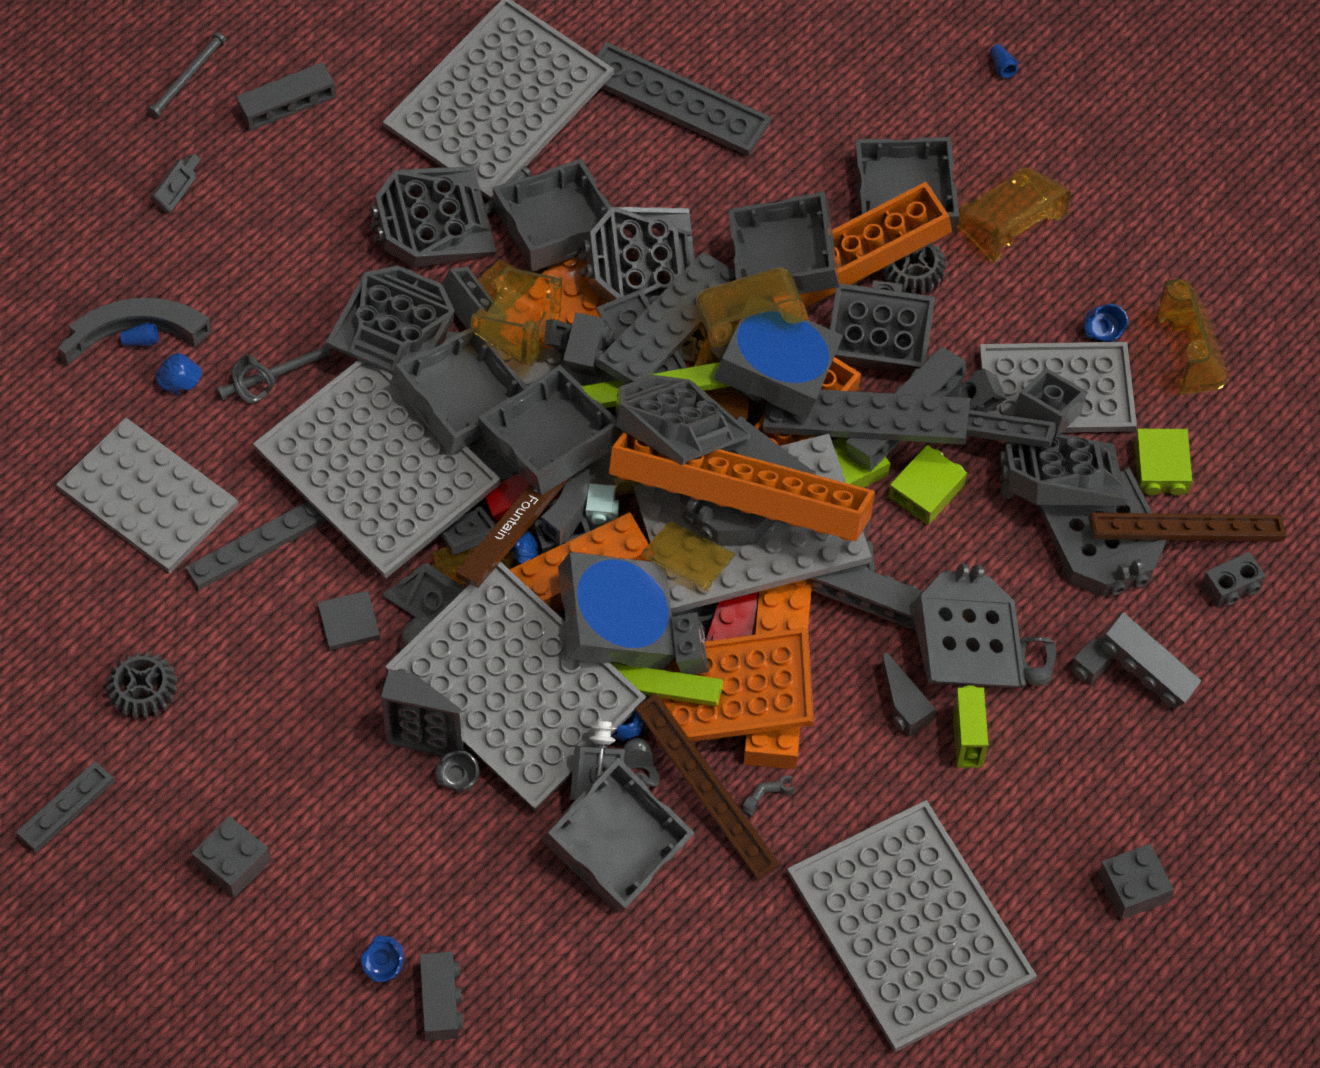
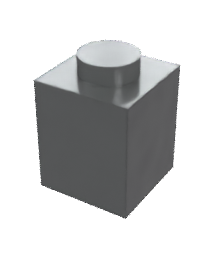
(1091, 662)

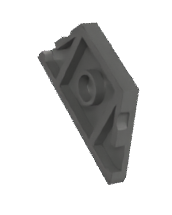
(424, 592)

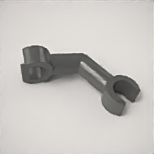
(765, 787)

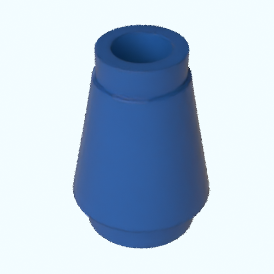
(1003, 61)
(141, 335)

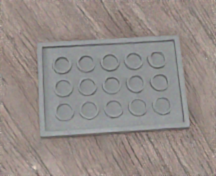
(1093, 366)
(147, 495)

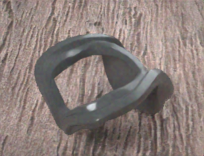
(244, 367)
(1044, 674)
(639, 755)

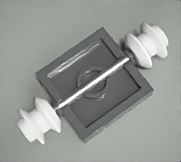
(593, 760)

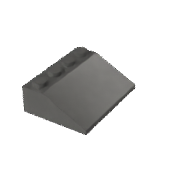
(882, 328)
(419, 715)

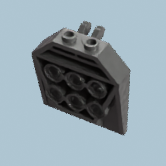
(402, 231)
(607, 248)
(392, 318)
(676, 418)
(1065, 474)
(729, 524)
(1107, 569)
(976, 599)

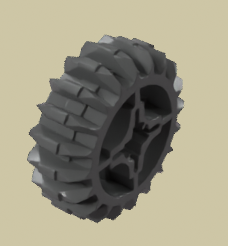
(915, 273)
(141, 698)

